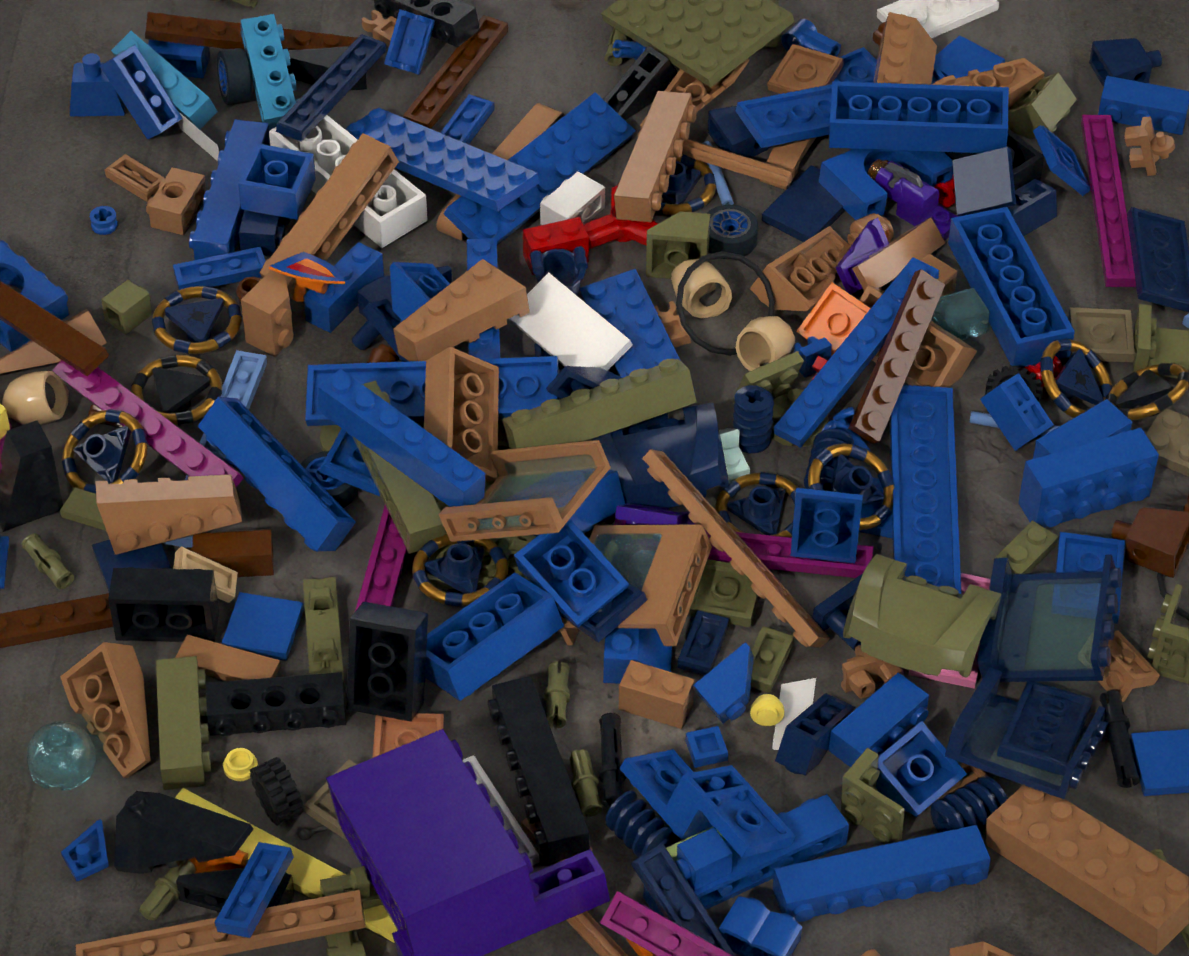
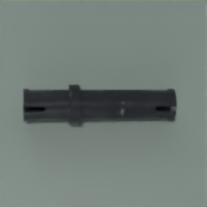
(1119, 739)
(611, 754)

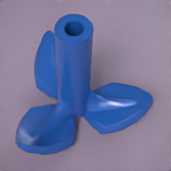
(842, 422)

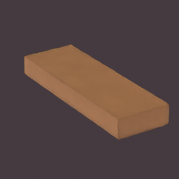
(228, 662)

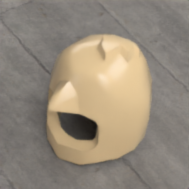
(699, 284)
(764, 341)
(27, 399)

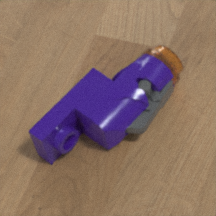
(913, 196)

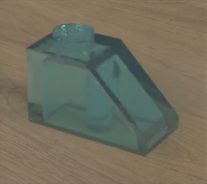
(962, 314)

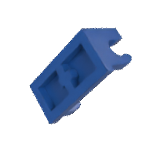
(409, 42)
(1016, 411)

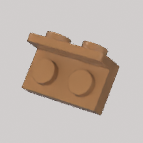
(1127, 668)

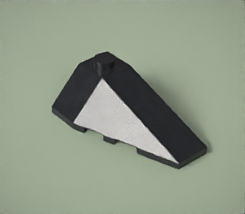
(165, 830)

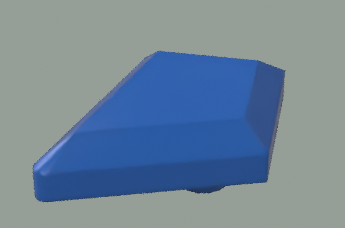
(87, 852)

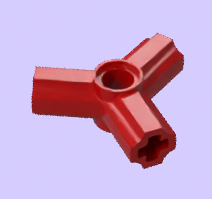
(609, 228)

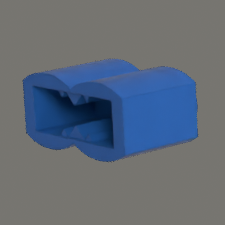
(758, 932)

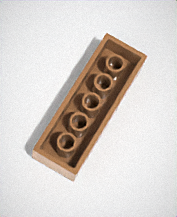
(1092, 866)

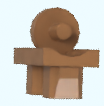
(1151, 146)
(864, 671)

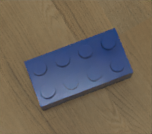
(1088, 478)
(490, 635)

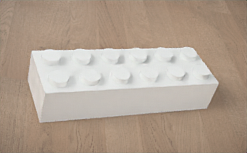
(393, 209)

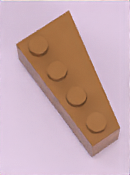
(461, 311)
(166, 509)

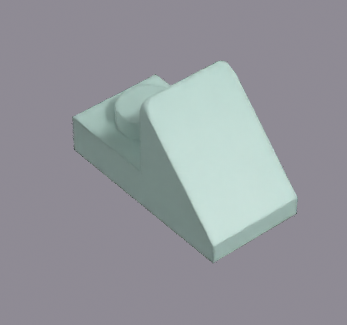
(734, 459)

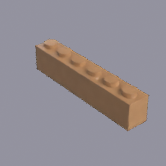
(654, 156)
(337, 204)

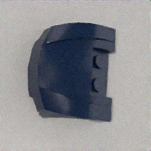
(689, 443)

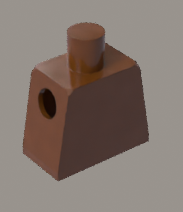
(1155, 539)

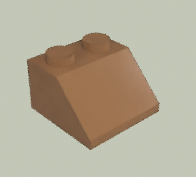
(268, 314)

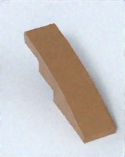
(890, 260)

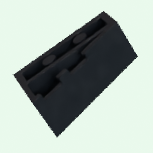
(27, 477)

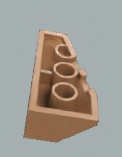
(803, 272)
(34, 355)
(111, 698)

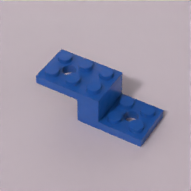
(706, 800)

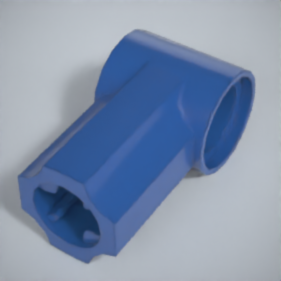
(806, 35)

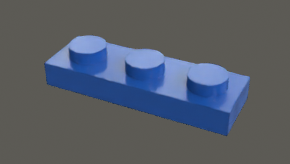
(220, 269)
(254, 890)

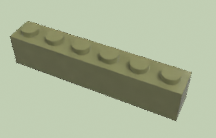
(604, 407)
(409, 504)

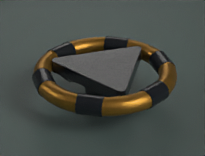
(178, 388)
(1149, 390)

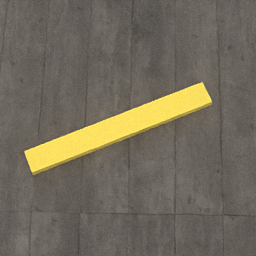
(304, 868)

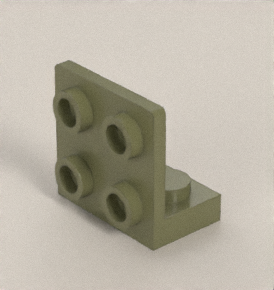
(1157, 344)
(1171, 649)
(865, 805)

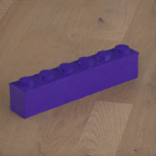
(563, 893)

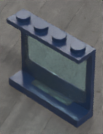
(1051, 624)
(982, 727)

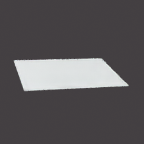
(199, 137)
(795, 698)

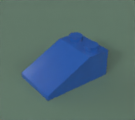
(826, 525)
(571, 571)

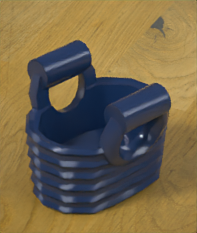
(563, 265)

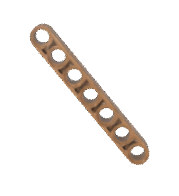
(529, 128)

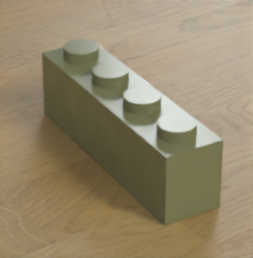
(180, 723)

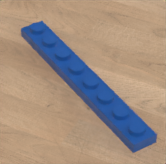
(847, 361)

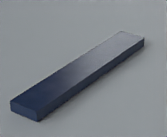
(330, 87)

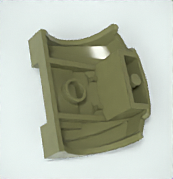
(918, 622)

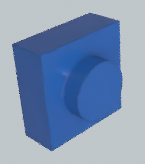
(706, 746)

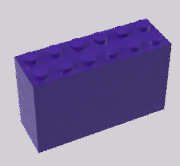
(433, 845)

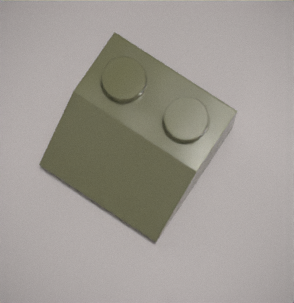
(1042, 105)
(676, 240)

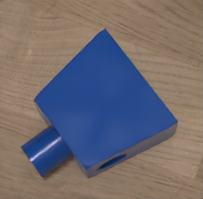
(92, 91)

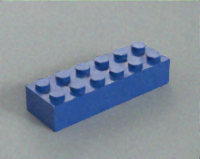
(918, 117)
(1010, 285)

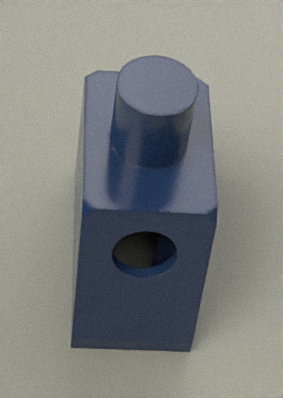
(1123, 60)
(731, 133)

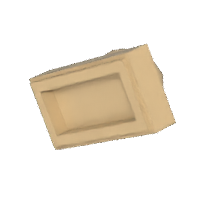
(224, 577)

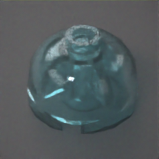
(61, 755)

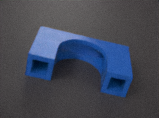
(860, 195)
(34, 286)

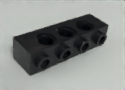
(453, 18)
(275, 704)

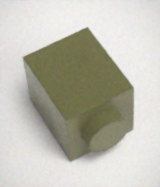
(127, 306)

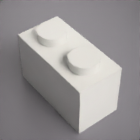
(574, 198)

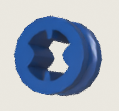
(103, 213)

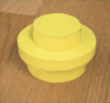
(767, 710)
(238, 764)

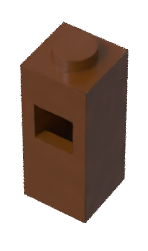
(242, 551)

